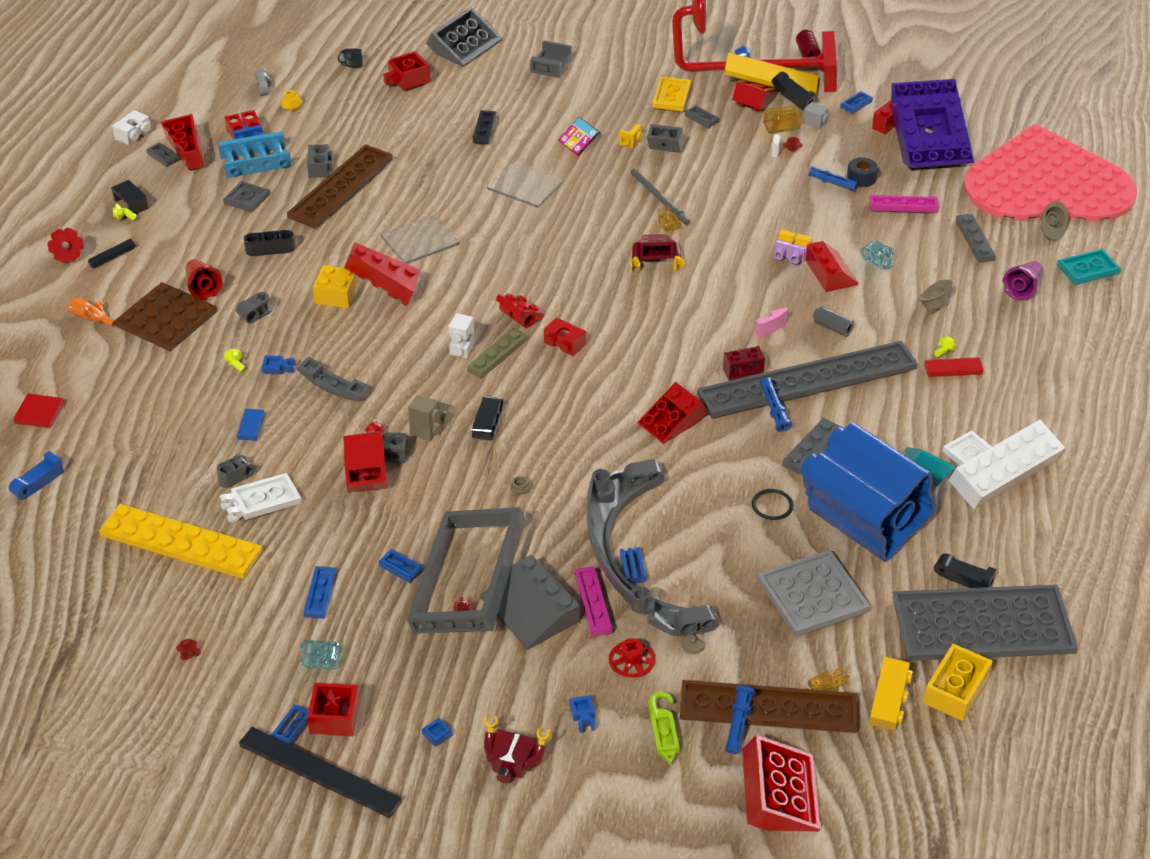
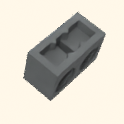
(319, 161)
(395, 446)

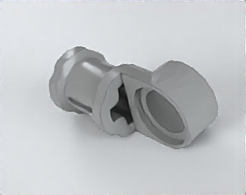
(264, 81)

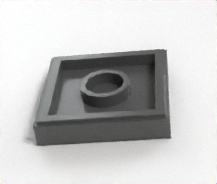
(246, 196)

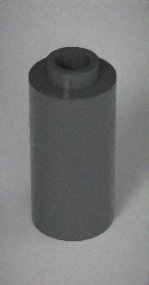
(833, 321)

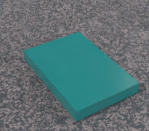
(1088, 266)

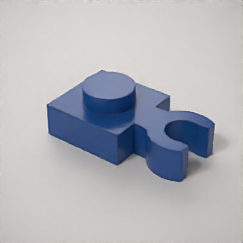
(275, 364)
(583, 711)

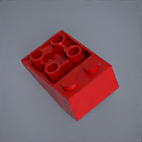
(672, 414)
(365, 462)

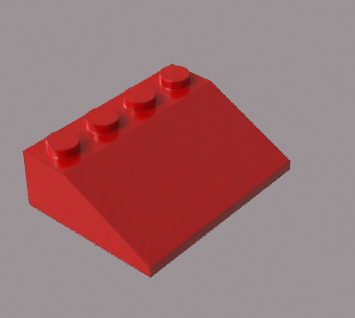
(780, 787)

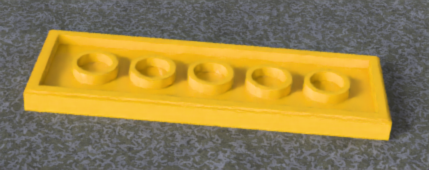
(763, 72)

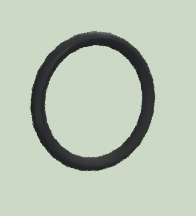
(772, 491)

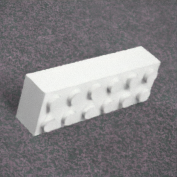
(1006, 464)

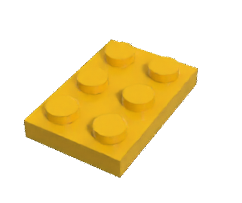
(671, 94)

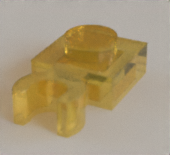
(668, 221)
(828, 682)

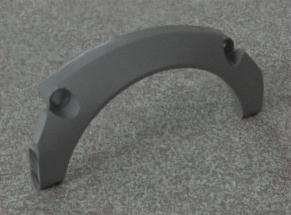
(606, 499)

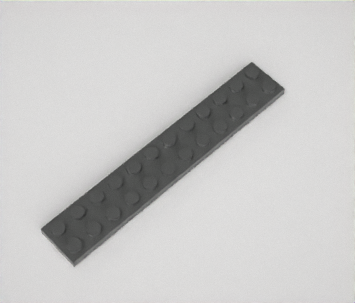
(808, 378)

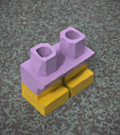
(791, 247)

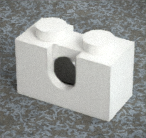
(130, 133)
(459, 330)

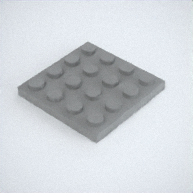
(813, 593)

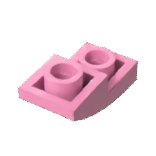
(770, 324)

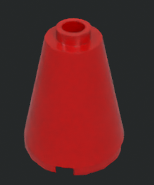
(202, 279)

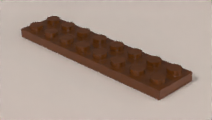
(339, 186)
(771, 706)

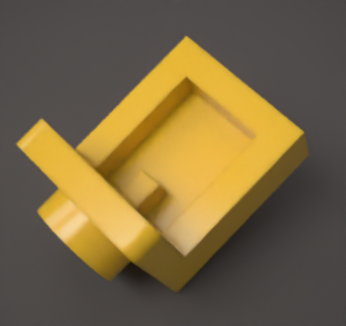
(632, 137)

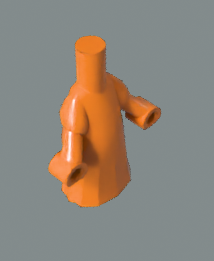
(88, 311)

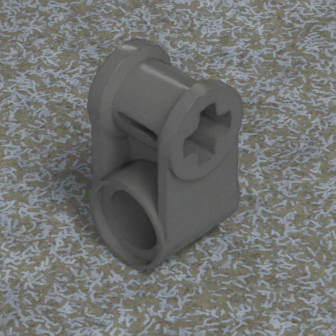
(253, 308)
(233, 471)

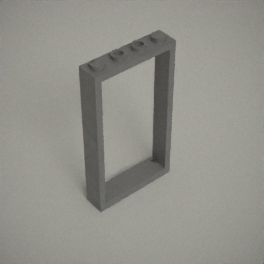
(467, 620)

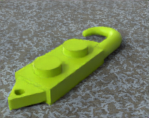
(663, 728)

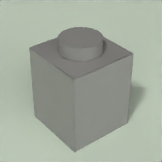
(815, 115)

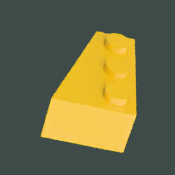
(890, 693)

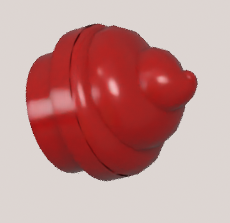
(375, 426)

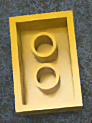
(957, 682)

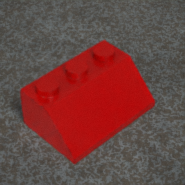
(829, 267)

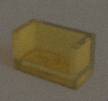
(781, 119)

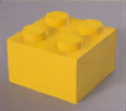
(335, 287)

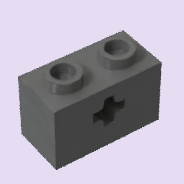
(665, 138)

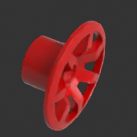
(631, 654)

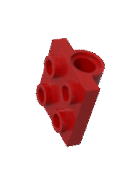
(519, 309)

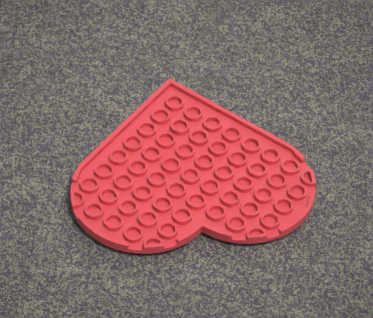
(1046, 168)

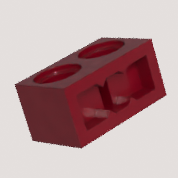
(743, 363)

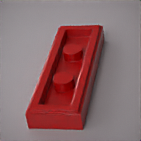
(953, 367)

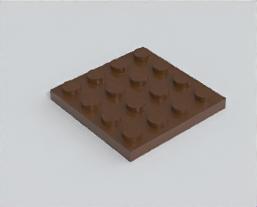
(165, 316)

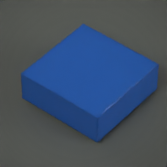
(437, 732)

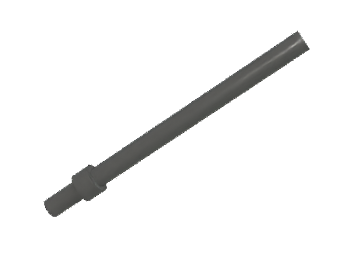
(680, 214)

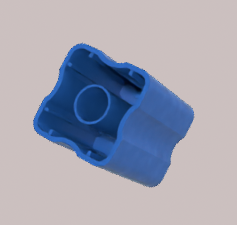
(868, 490)

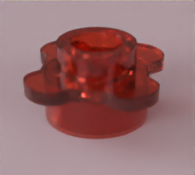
(792, 144)
(461, 605)
(188, 649)

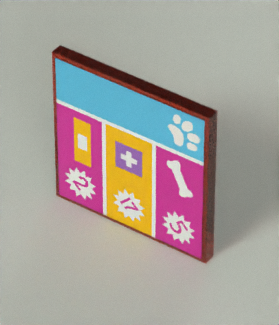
(578, 136)

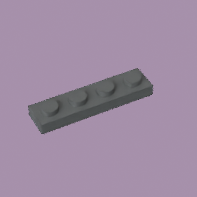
(975, 238)

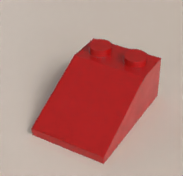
(753, 94)

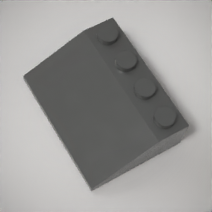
(463, 38)
(535, 604)

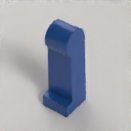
(37, 477)

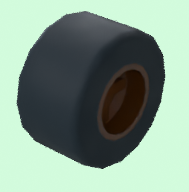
(862, 170)

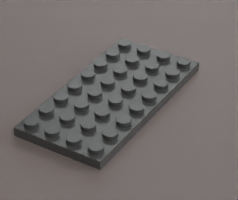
(984, 621)

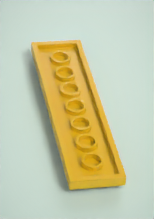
(181, 541)

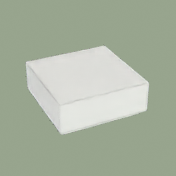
(775, 147)

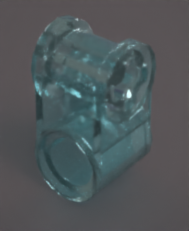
(878, 254)
(318, 654)

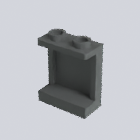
(552, 59)

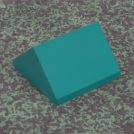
(939, 468)

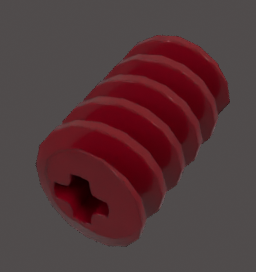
(807, 44)

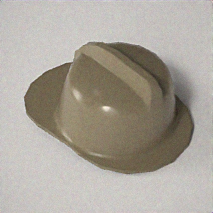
(1054, 220)
(935, 295)

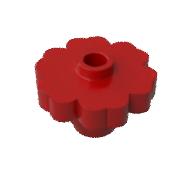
(56, 246)

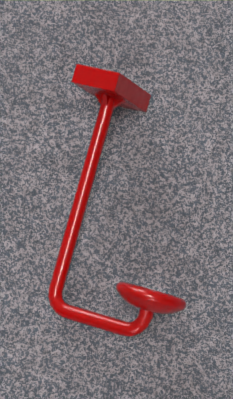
(825, 61)

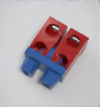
(243, 127)

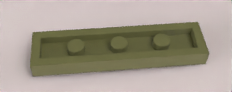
(497, 353)

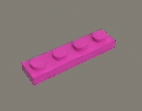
(903, 203)
(593, 601)

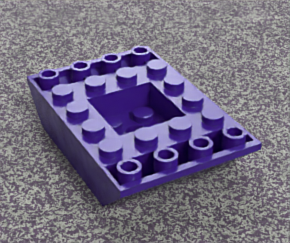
(933, 107)

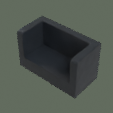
(131, 195)

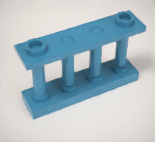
(252, 145)

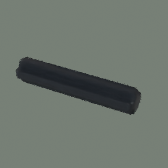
(111, 253)

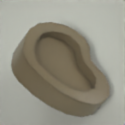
(692, 645)

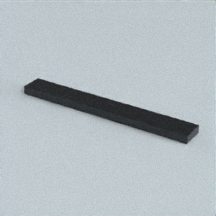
(321, 772)

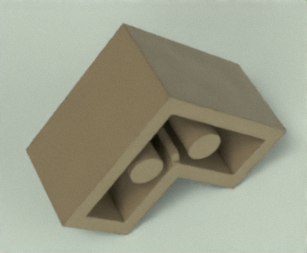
(427, 417)

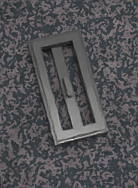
(701, 116)
(160, 155)

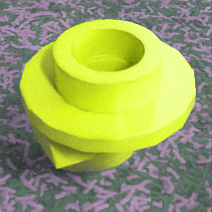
(119, 212)
(945, 344)
(232, 357)

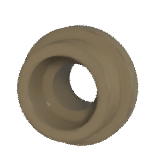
(520, 485)

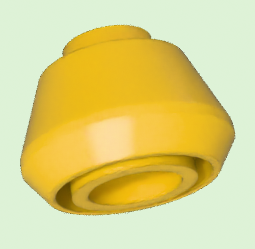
(291, 100)

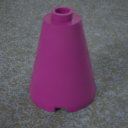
(1022, 280)

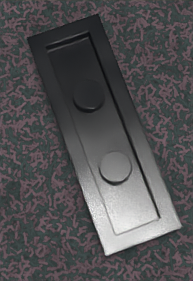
(484, 127)

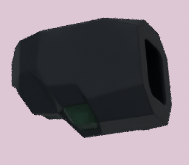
(351, 57)

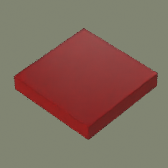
(38, 410)

